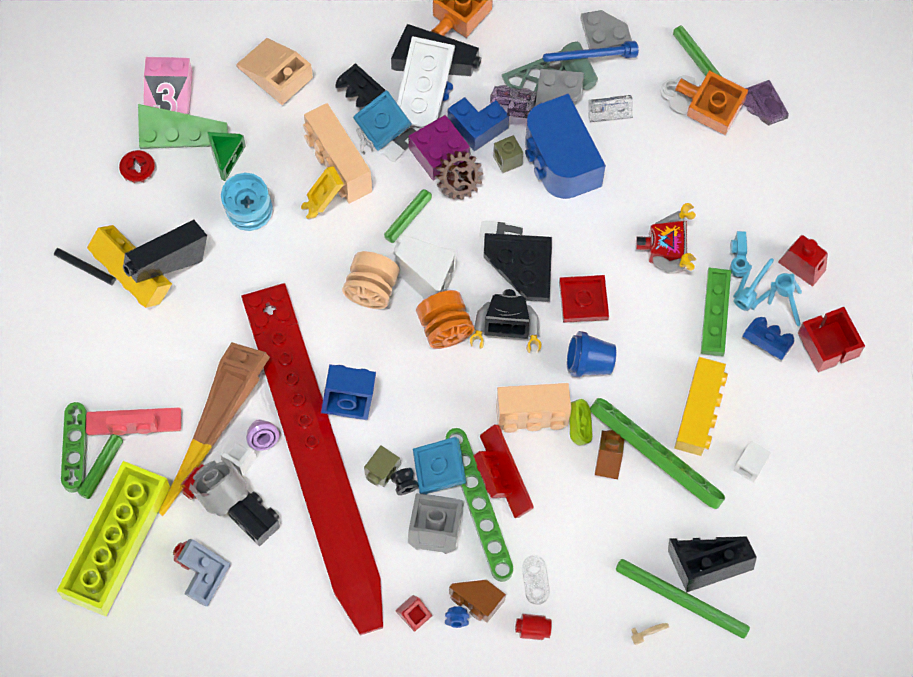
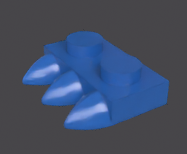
(769, 338)

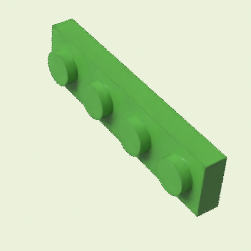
(716, 312)

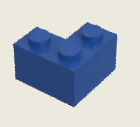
(475, 126)

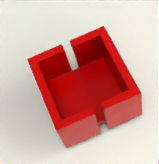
(833, 342)

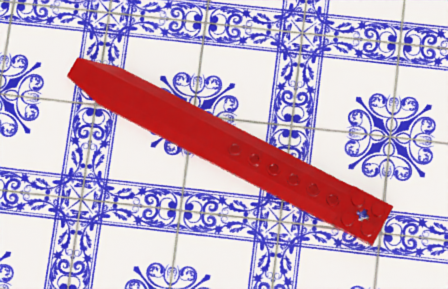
(316, 458)

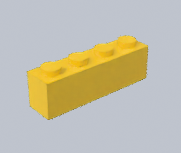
(109, 248)
(700, 406)

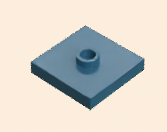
(382, 120)
(439, 465)

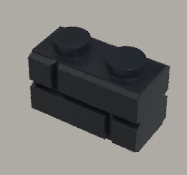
(254, 518)

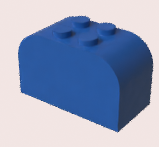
(562, 149)

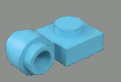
(739, 265)

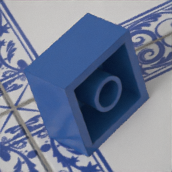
(348, 392)

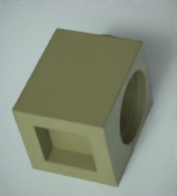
(508, 154)
(381, 466)

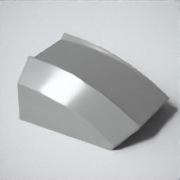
(435, 523)

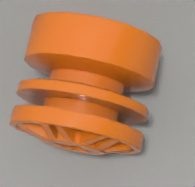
(444, 319)

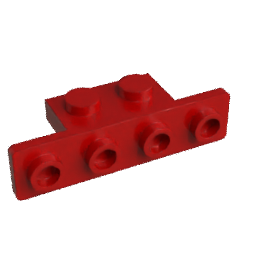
(501, 472)

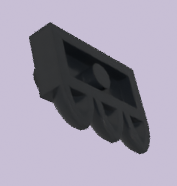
(359, 85)

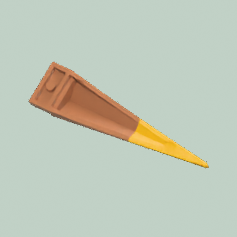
(232, 384)

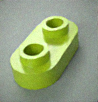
(580, 422)

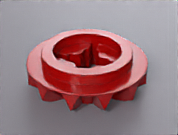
(143, 159)

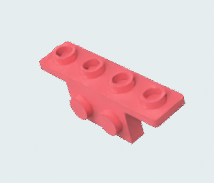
(133, 421)

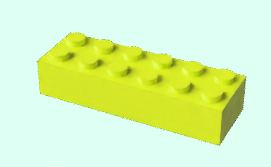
(113, 538)

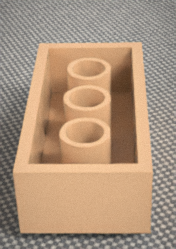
(336, 149)

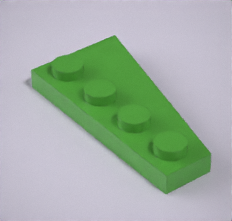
(174, 129)

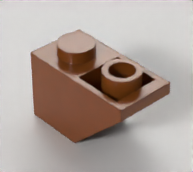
(609, 454)
(479, 597)

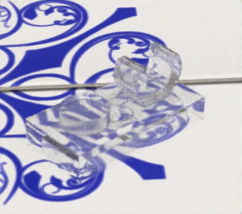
(610, 108)

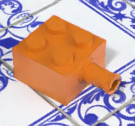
(459, 15)
(714, 101)

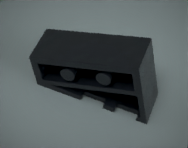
(710, 560)

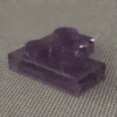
(519, 101)

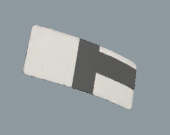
(398, 145)
(500, 228)

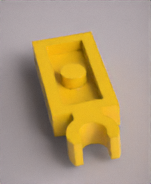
(322, 192)

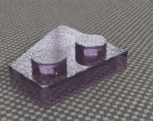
(765, 103)

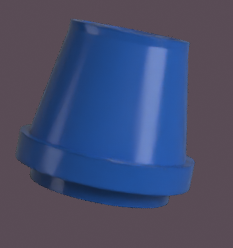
(590, 356)

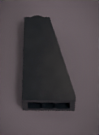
(464, 59)
(167, 253)

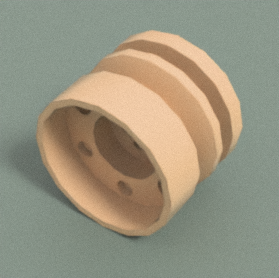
(371, 280)

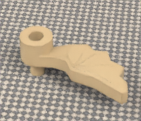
(638, 637)

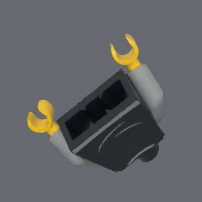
(507, 317)

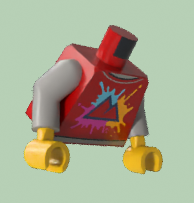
(669, 241)

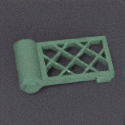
(575, 65)

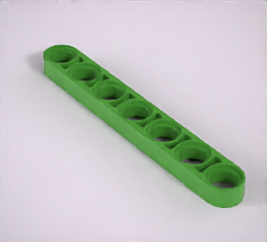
(657, 453)
(483, 514)

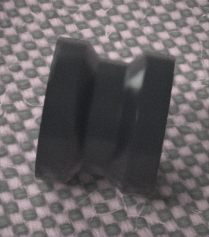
(404, 481)

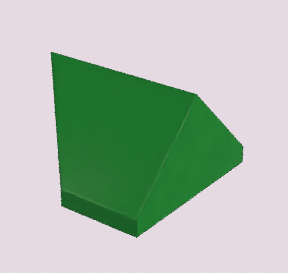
(226, 151)

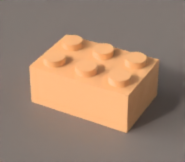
(533, 407)

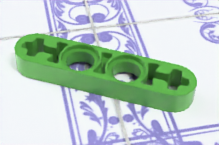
(73, 447)

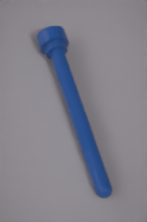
(628, 50)

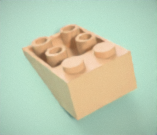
(276, 69)

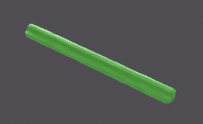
(683, 598)

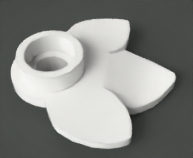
(677, 100)

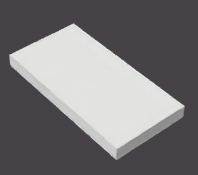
(425, 80)

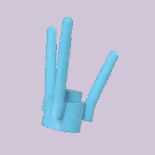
(785, 286)
(746, 298)

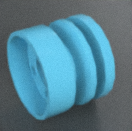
(242, 191)

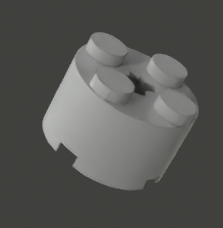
(219, 486)

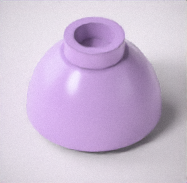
(262, 435)

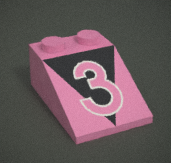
(168, 83)

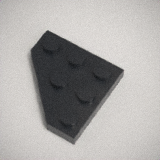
(522, 262)

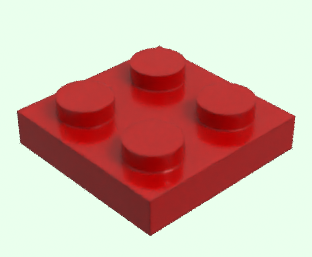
(584, 298)

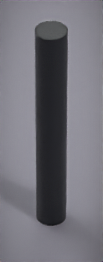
(90, 269)

